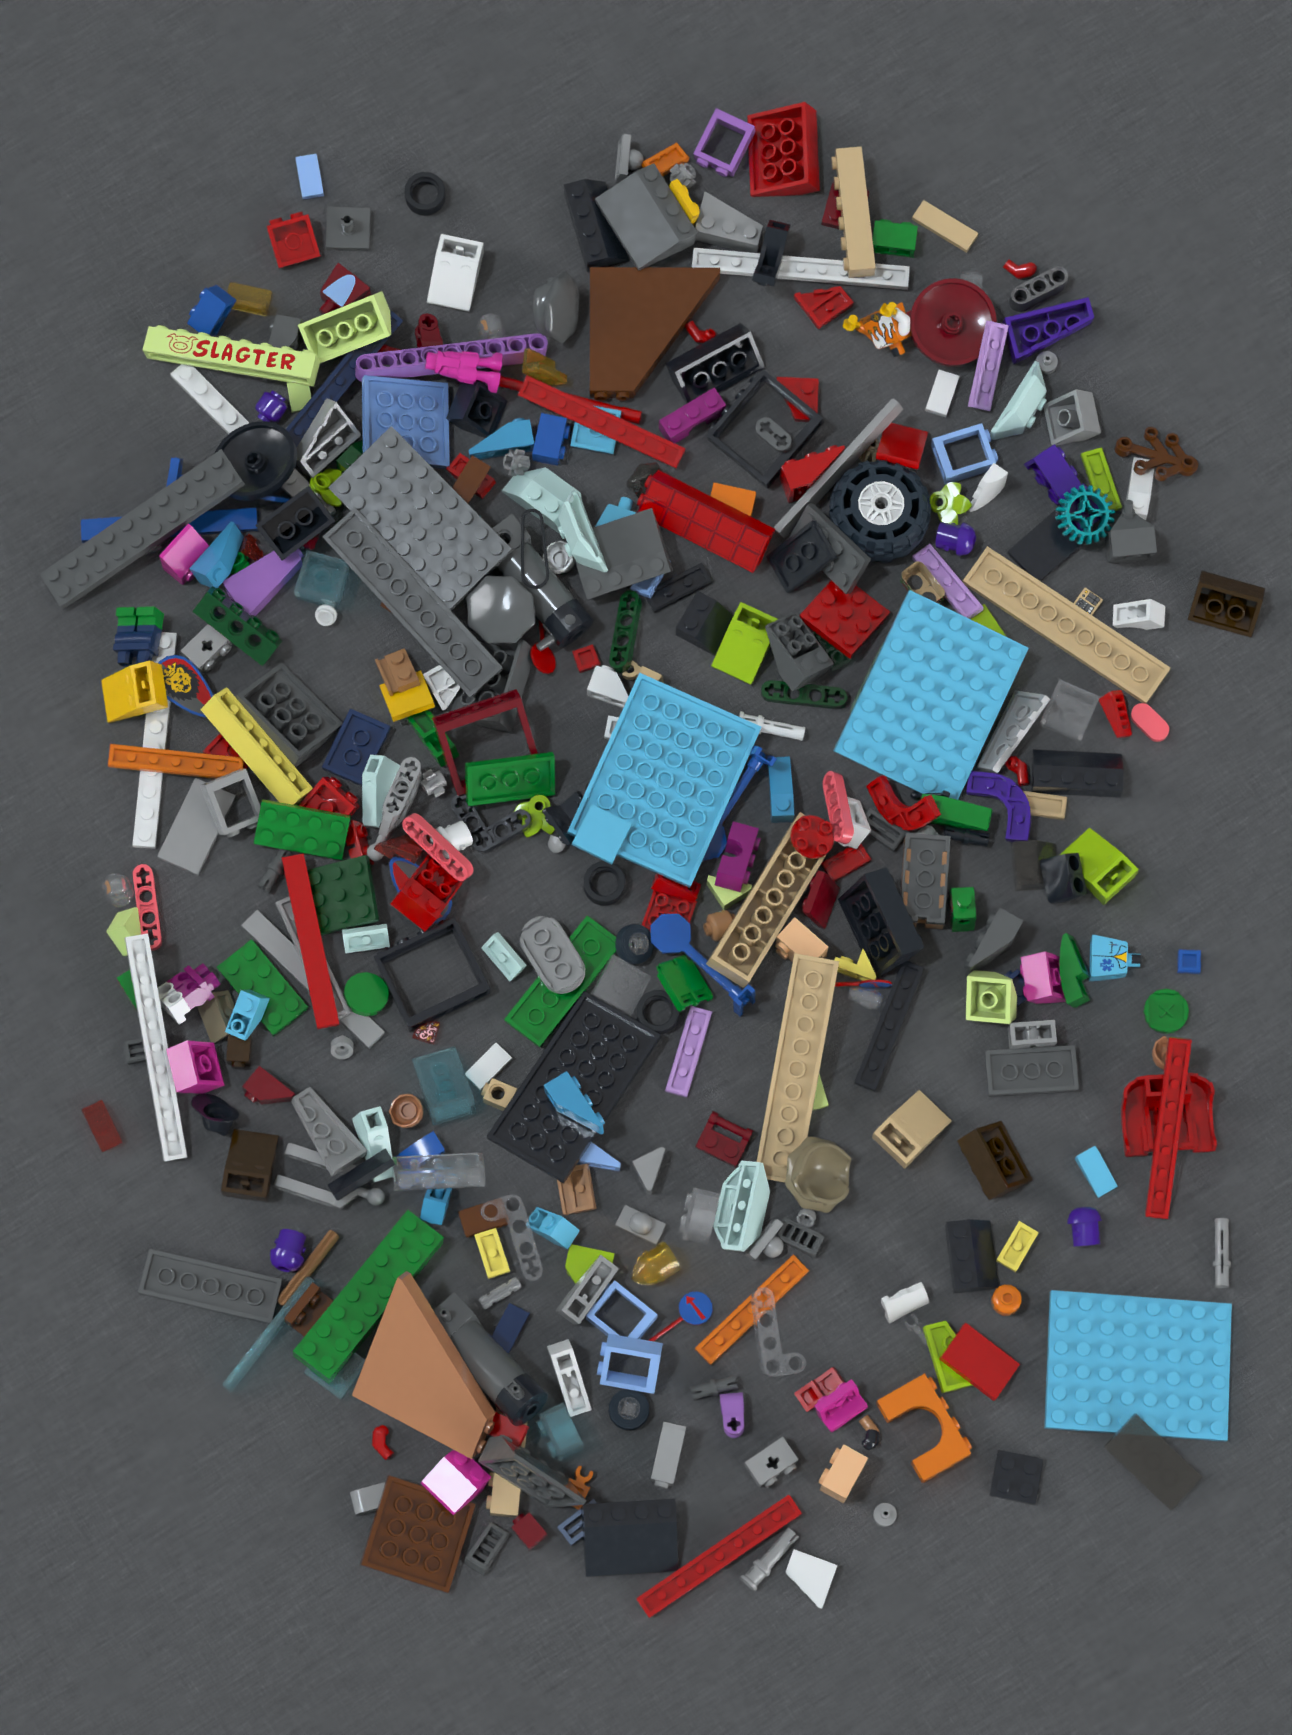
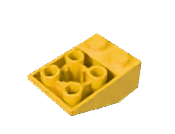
(134, 691)

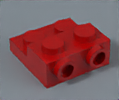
(292, 239)
(330, 797)

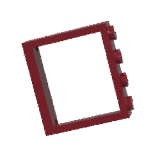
(474, 713)

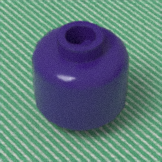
(271, 407)

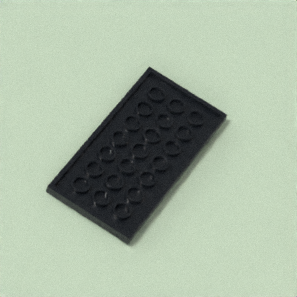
(604, 1055)

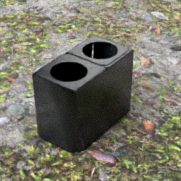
(1063, 878)

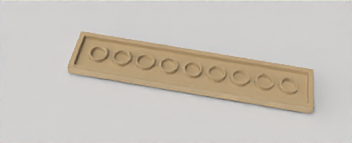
(1066, 625)
(797, 1061)

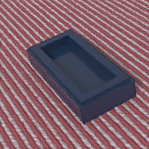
(510, 1326)

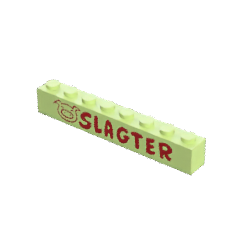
(231, 355)

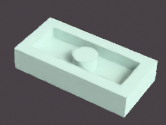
(365, 938)
(503, 956)

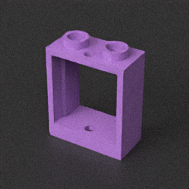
(734, 124)

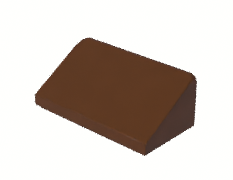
(474, 1223)

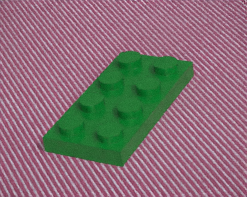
(510, 778)
(301, 829)
(253, 971)

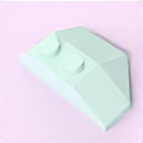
(1022, 406)
(540, 491)
(580, 534)
(742, 1206)

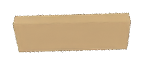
(945, 226)

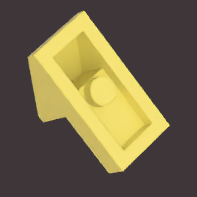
(860, 971)

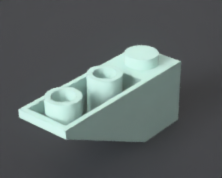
(375, 786)
(373, 1135)

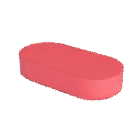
(1149, 722)

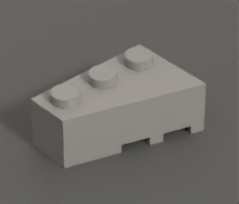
(726, 226)
(325, 438)

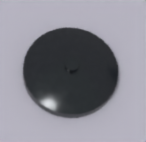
(261, 456)

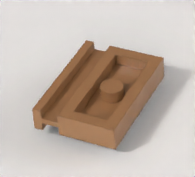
(397, 672)
(577, 1191)

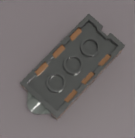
(925, 876)

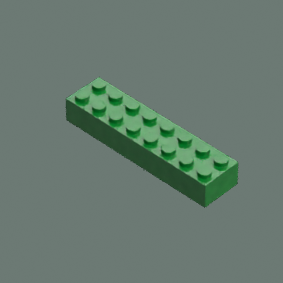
(365, 1297)

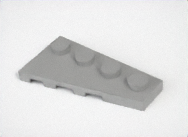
(1012, 727)
(330, 1136)

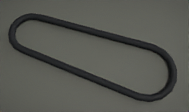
(544, 549)

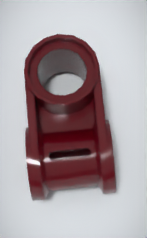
(427, 331)

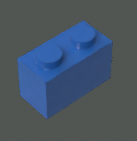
(211, 310)
(549, 439)

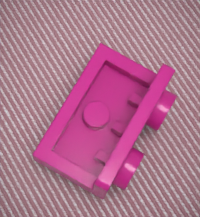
(840, 1405)

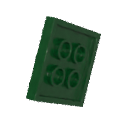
(343, 894)

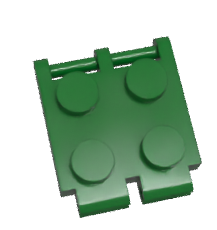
(683, 982)

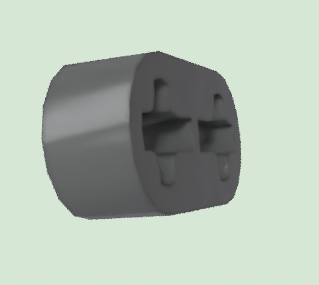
(770, 438)

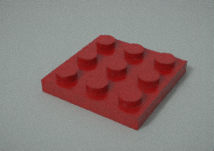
(844, 618)

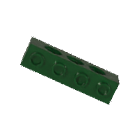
(225, 625)

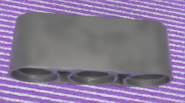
(1043, 280)

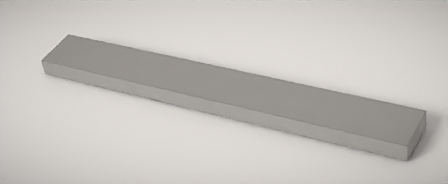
(839, 466)
(286, 954)

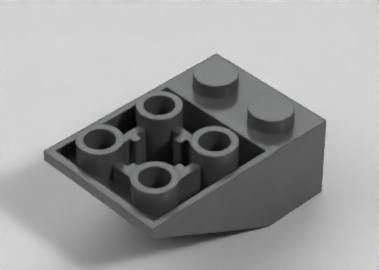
(797, 651)
(1001, 932)

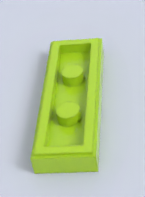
(1100, 476)

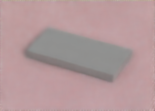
(194, 830)

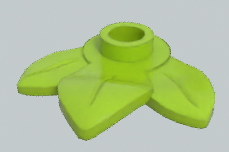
(325, 480)
(952, 503)
(538, 817)

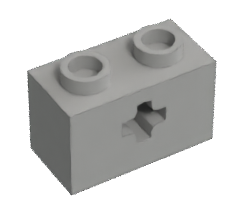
(204, 659)
(1032, 1034)
(776, 1451)

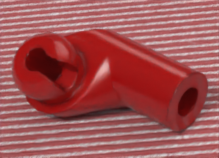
(698, 335)
(1019, 768)
(378, 1441)

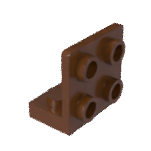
(308, 1309)

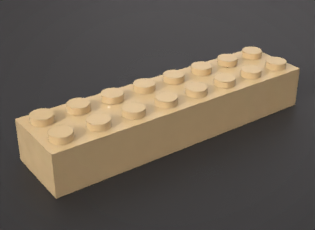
(764, 912)

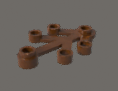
(1158, 456)

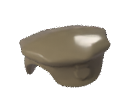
(818, 1174)

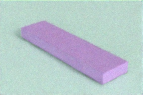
(988, 365)
(955, 591)
(688, 1051)

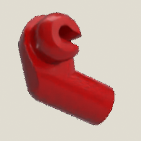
(1021, 271)

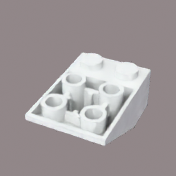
(455, 272)

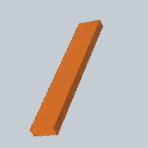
(172, 761)
(742, 1317)

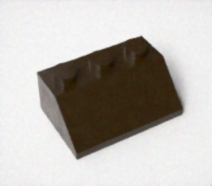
(1226, 603)
(994, 1160)

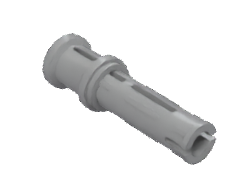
(762, 1567)

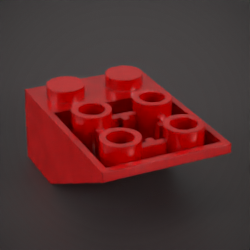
(801, 474)
(426, 893)

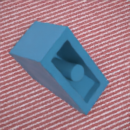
(435, 1205)

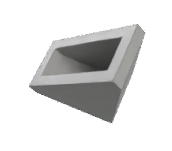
(648, 1168)

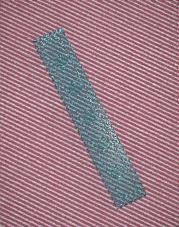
(265, 1338)

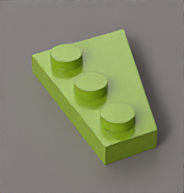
(938, 1338)

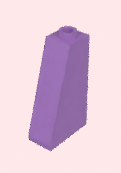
(262, 580)

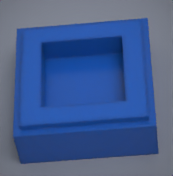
(1189, 961)

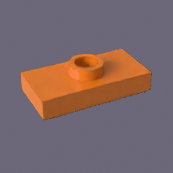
(667, 159)

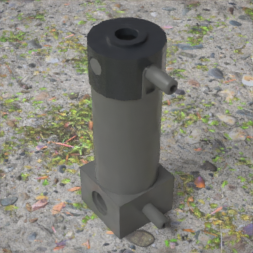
(554, 605)
(492, 1367)

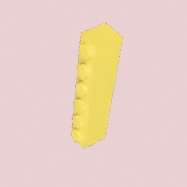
(256, 748)

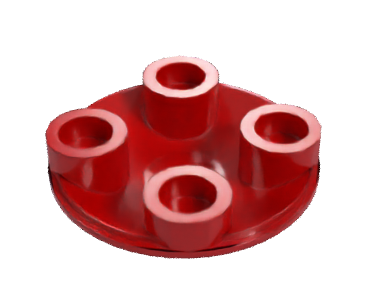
(812, 836)

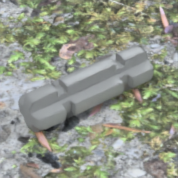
(500, 1293)

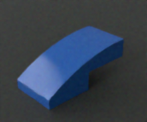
(425, 1146)

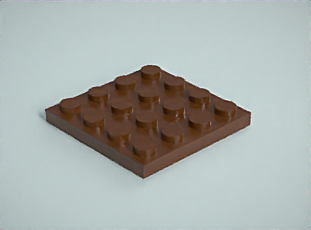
(416, 1536)

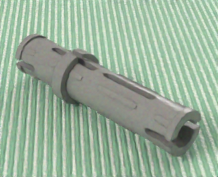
(1221, 1226)

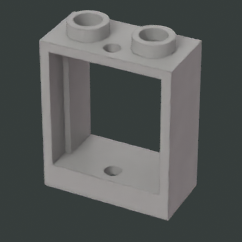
(223, 781)

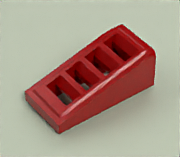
(1116, 713)
(668, 886)

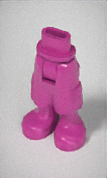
(463, 367)

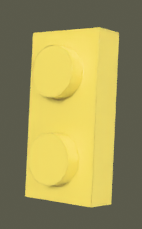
(1017, 1246)
(492, 1253)

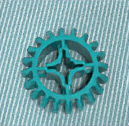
(1084, 505)

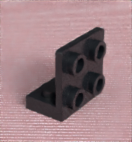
(561, 817)

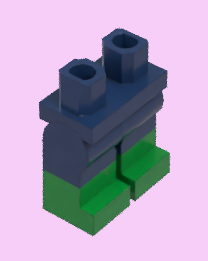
(137, 634)

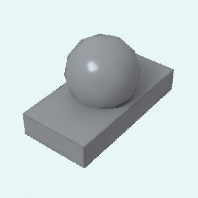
(626, 158)
(640, 1225)
(767, 1242)

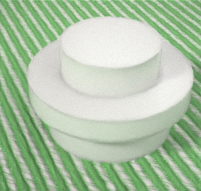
(326, 615)

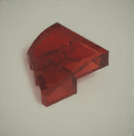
(401, 845)

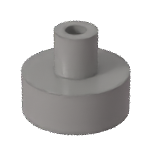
(1047, 362)
(341, 1047)
(880, 1518)

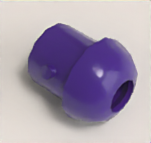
(956, 538)
(1084, 1226)
(288, 1250)

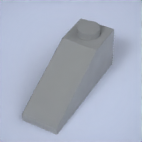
(587, 1290)

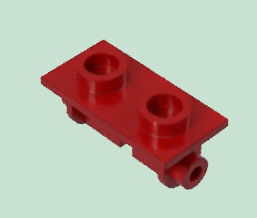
(357, 835)

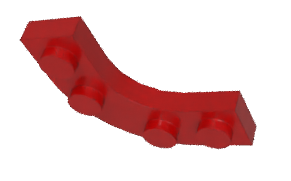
(896, 812)

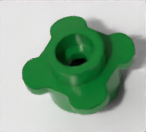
(240, 563)

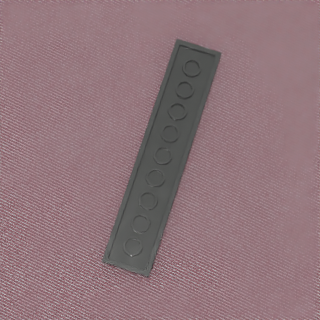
(142, 529)
(413, 602)

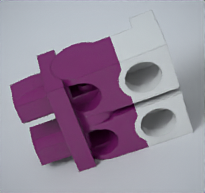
(187, 991)

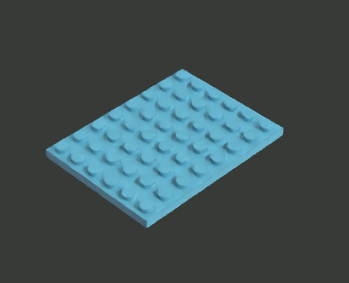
(930, 698)
(668, 776)
(1140, 1358)

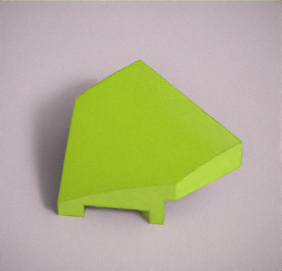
(581, 1258)

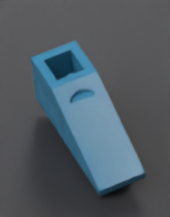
(568, 1100)

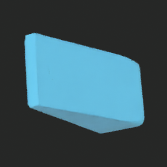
(1096, 1171)

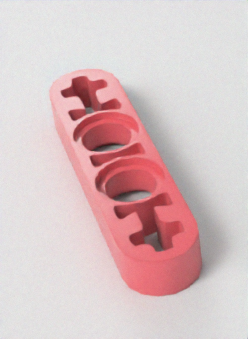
(838, 807)
(438, 845)
(147, 907)

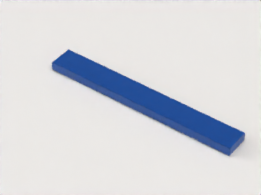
(208, 523)

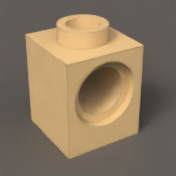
(494, 1085)

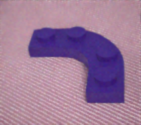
(1010, 795)

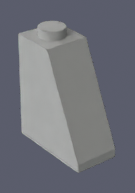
(668, 1455)

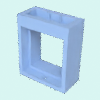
(950, 475)
(642, 1326)
(633, 1347)

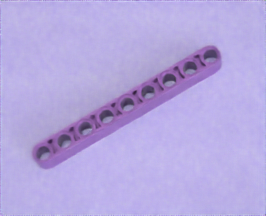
(417, 356)

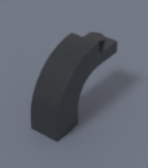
(771, 253)

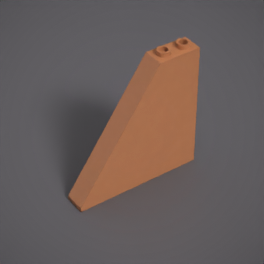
(421, 1376)

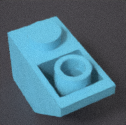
(246, 1014)
(553, 1227)

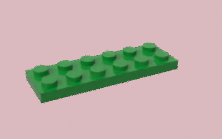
(543, 1010)

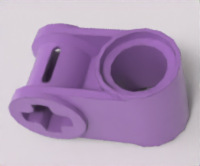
(732, 1409)

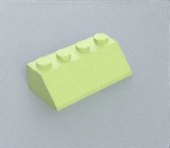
(347, 327)

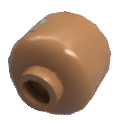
(717, 924)

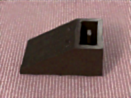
(249, 1165)

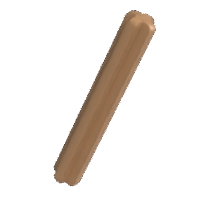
(309, 1266)

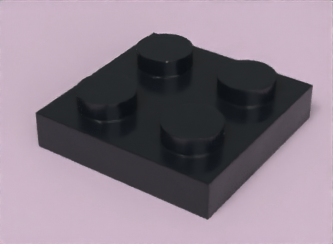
(1016, 1477)

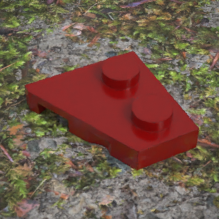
(823, 304)
(806, 390)

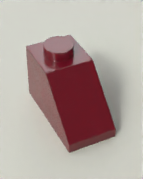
(266, 1088)

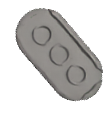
(552, 954)

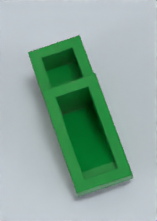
(424, 728)
(1072, 972)

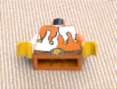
(883, 327)

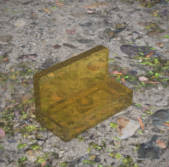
(250, 298)
(542, 368)

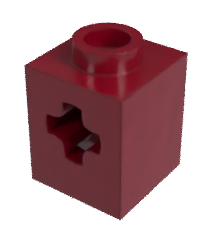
(528, 1530)

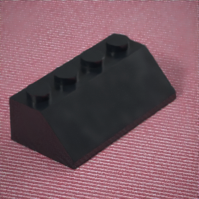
(594, 234)
(716, 363)
(1077, 773)

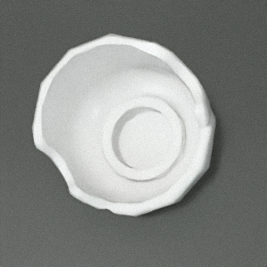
(558, 558)

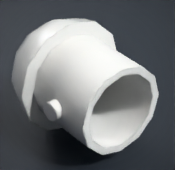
(457, 835)

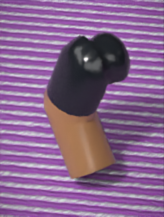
(872, 1433)

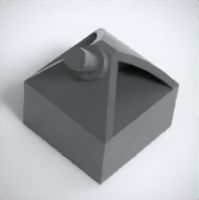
(1130, 537)

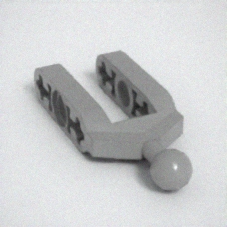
(389, 814)
(374, 1196)

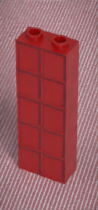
(706, 521)

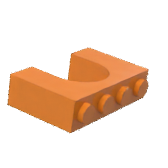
(921, 1395)

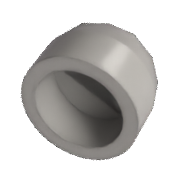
(555, 844)
(806, 1222)

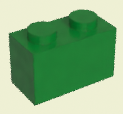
(894, 238)

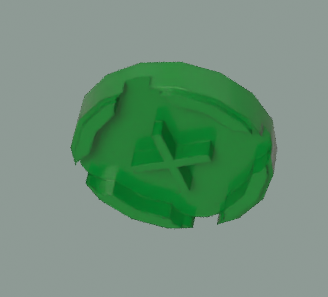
(366, 994)
(1166, 1011)

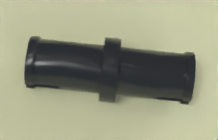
(967, 836)

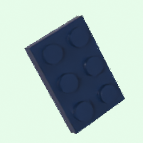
(354, 744)

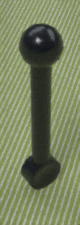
(914, 795)

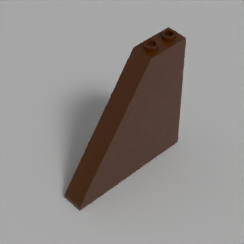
(638, 320)

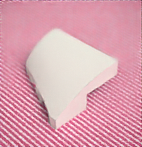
(989, 487)
(442, 686)
(904, 1302)
(811, 1575)

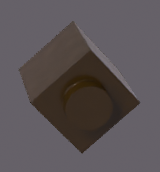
(239, 1052)

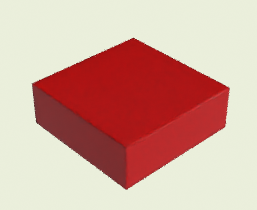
(586, 658)

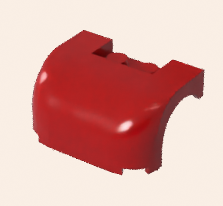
(1141, 1110)

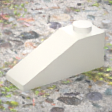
(1140, 489)
(569, 1377)

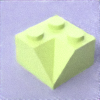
(990, 997)

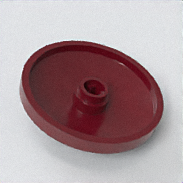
(950, 321)

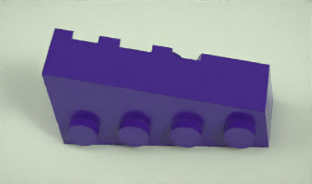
(1043, 327)
(1058, 477)

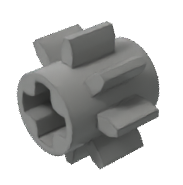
(684, 173)
(516, 462)
(433, 783)

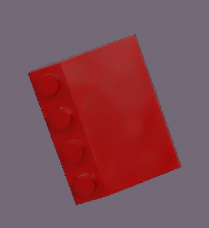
(784, 151)

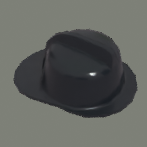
(215, 1113)

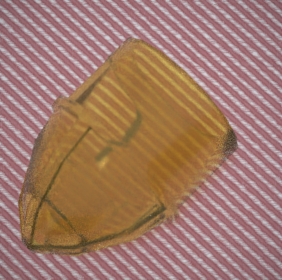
(655, 1265)

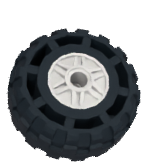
(881, 509)

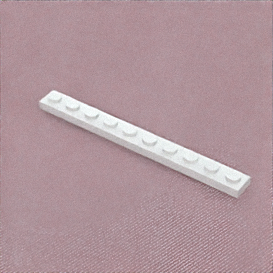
(801, 269)
(228, 417)
(151, 782)
(155, 1047)

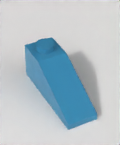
(509, 437)
(218, 558)
(781, 791)

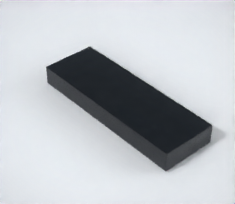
(679, 587)
(361, 1174)

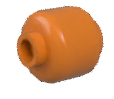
(1006, 1300)

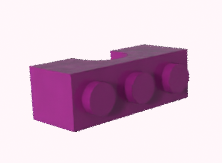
(702, 409)
(733, 870)

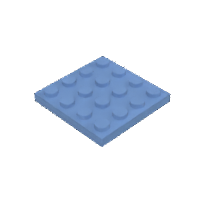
(413, 409)

